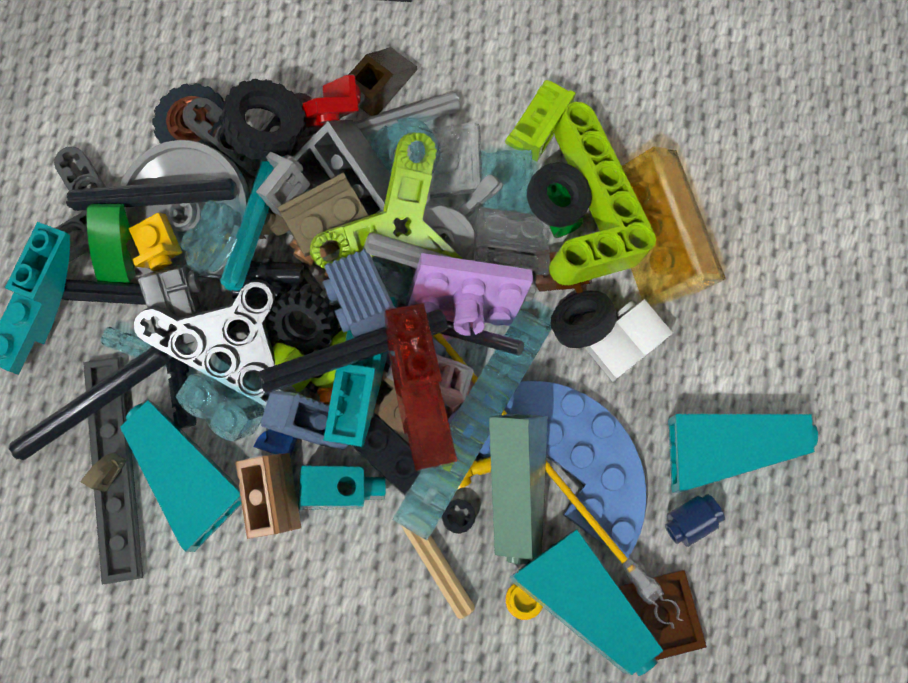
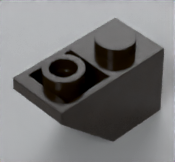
(380, 78)

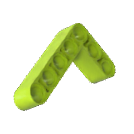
(623, 226)

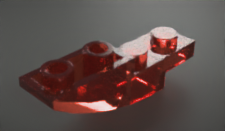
(418, 387)

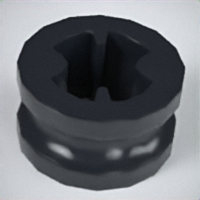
(462, 505)

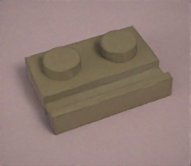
(320, 210)

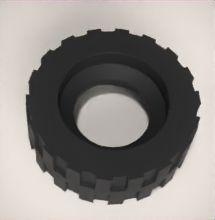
(266, 96)

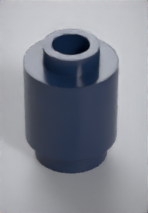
(694, 520)

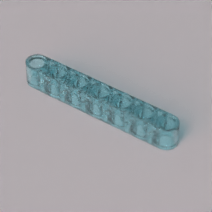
(470, 426)

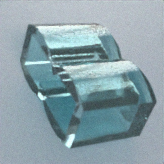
(223, 408)

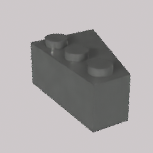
(341, 149)

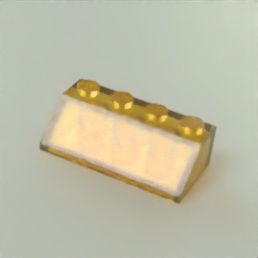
(683, 252)

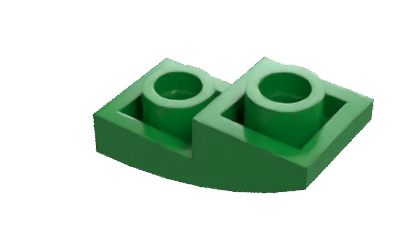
(107, 242)

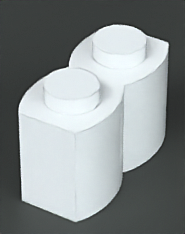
(630, 340)

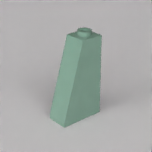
(518, 484)

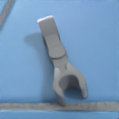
(486, 189)

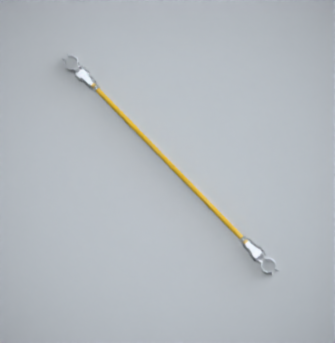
(646, 587)

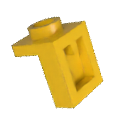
(155, 242)

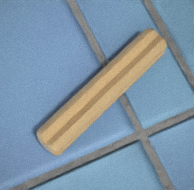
(442, 574)

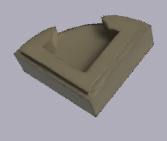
(103, 472)

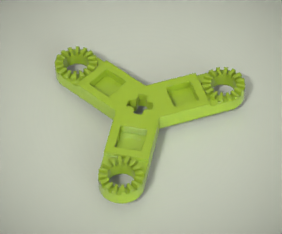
(404, 199)

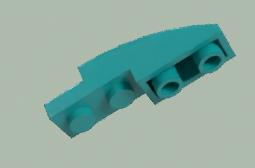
(38, 290)

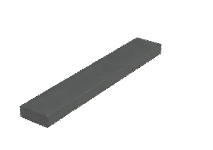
(117, 506)

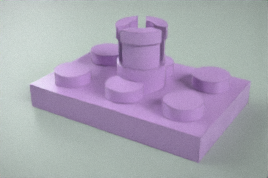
(469, 291)

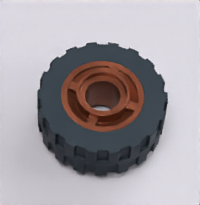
(169, 114)

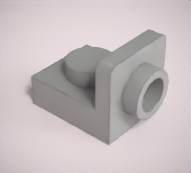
(283, 183)

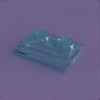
(515, 172)

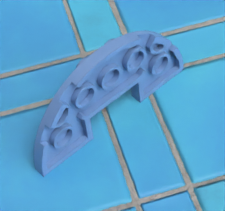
(592, 449)

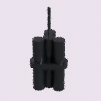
(278, 274)

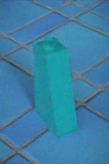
(728, 445)
(181, 475)
(586, 599)

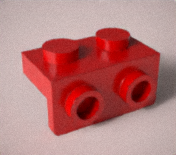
(338, 100)

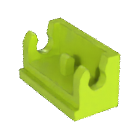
(540, 119)

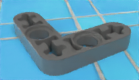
(213, 114)
(73, 182)

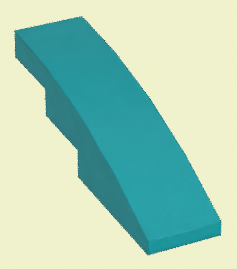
(354, 398)

